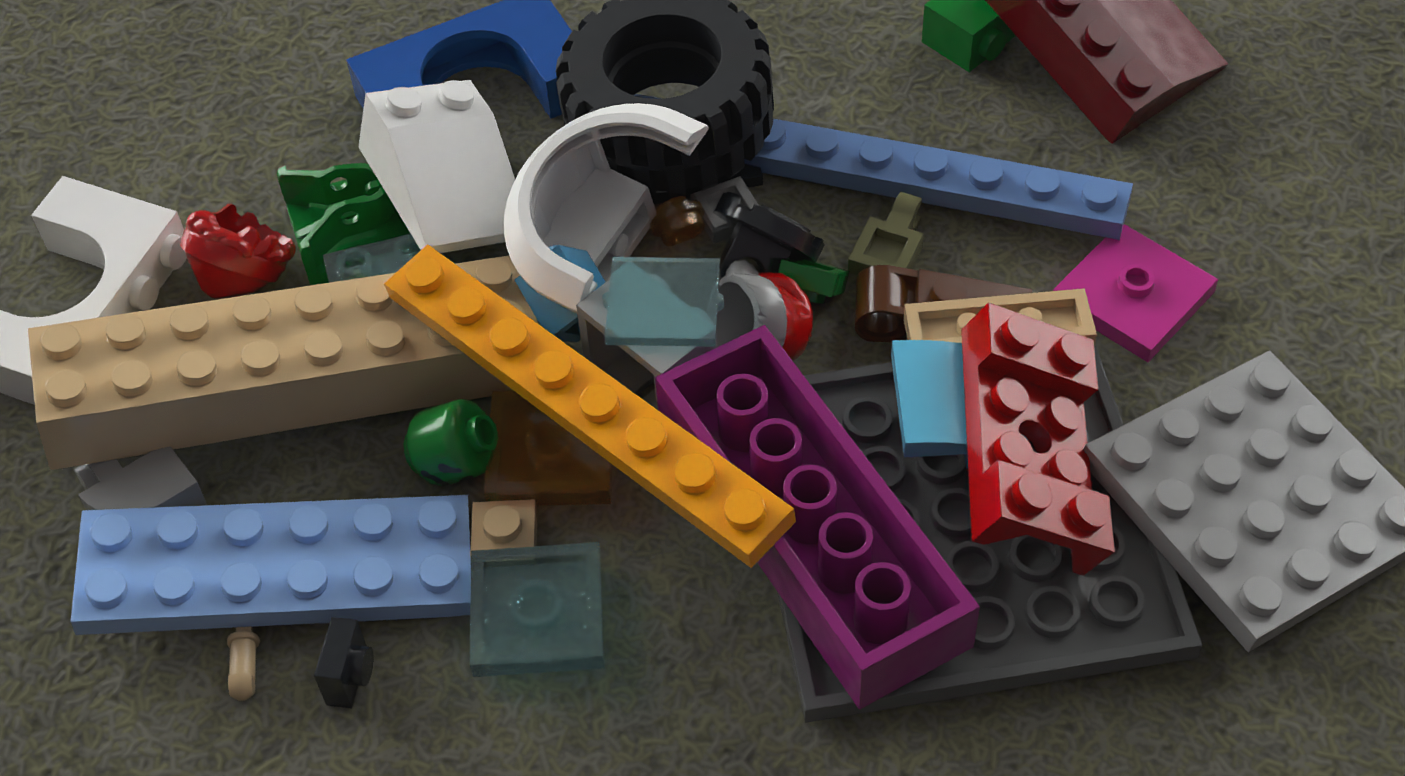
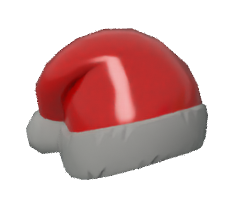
(766, 300)

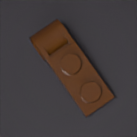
(886, 288)

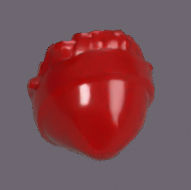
(234, 252)

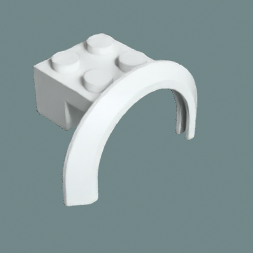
(578, 202)

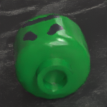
(450, 442)

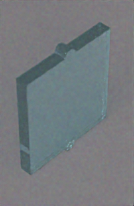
(663, 301)

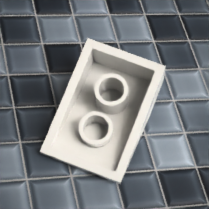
(439, 162)

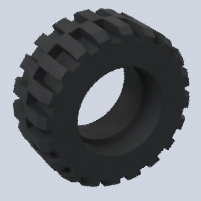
(673, 42)

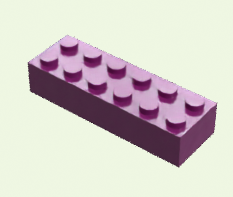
(855, 558)

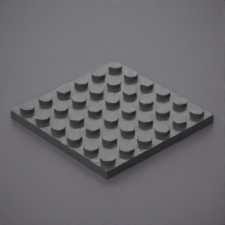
(1034, 612)

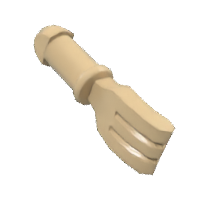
(242, 663)

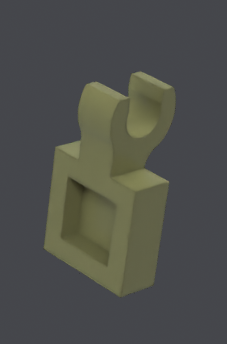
(890, 241)

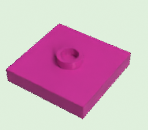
(1139, 291)

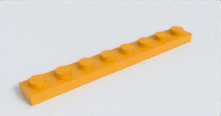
(593, 406)

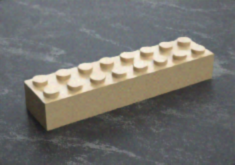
(247, 367)

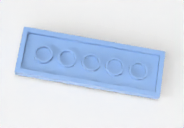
(271, 564)

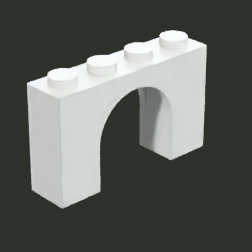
(120, 234)

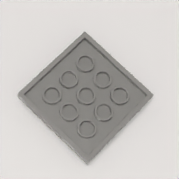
(1255, 497)

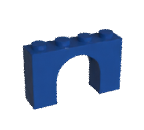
(504, 35)

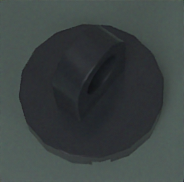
(763, 236)

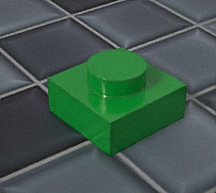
(815, 278)

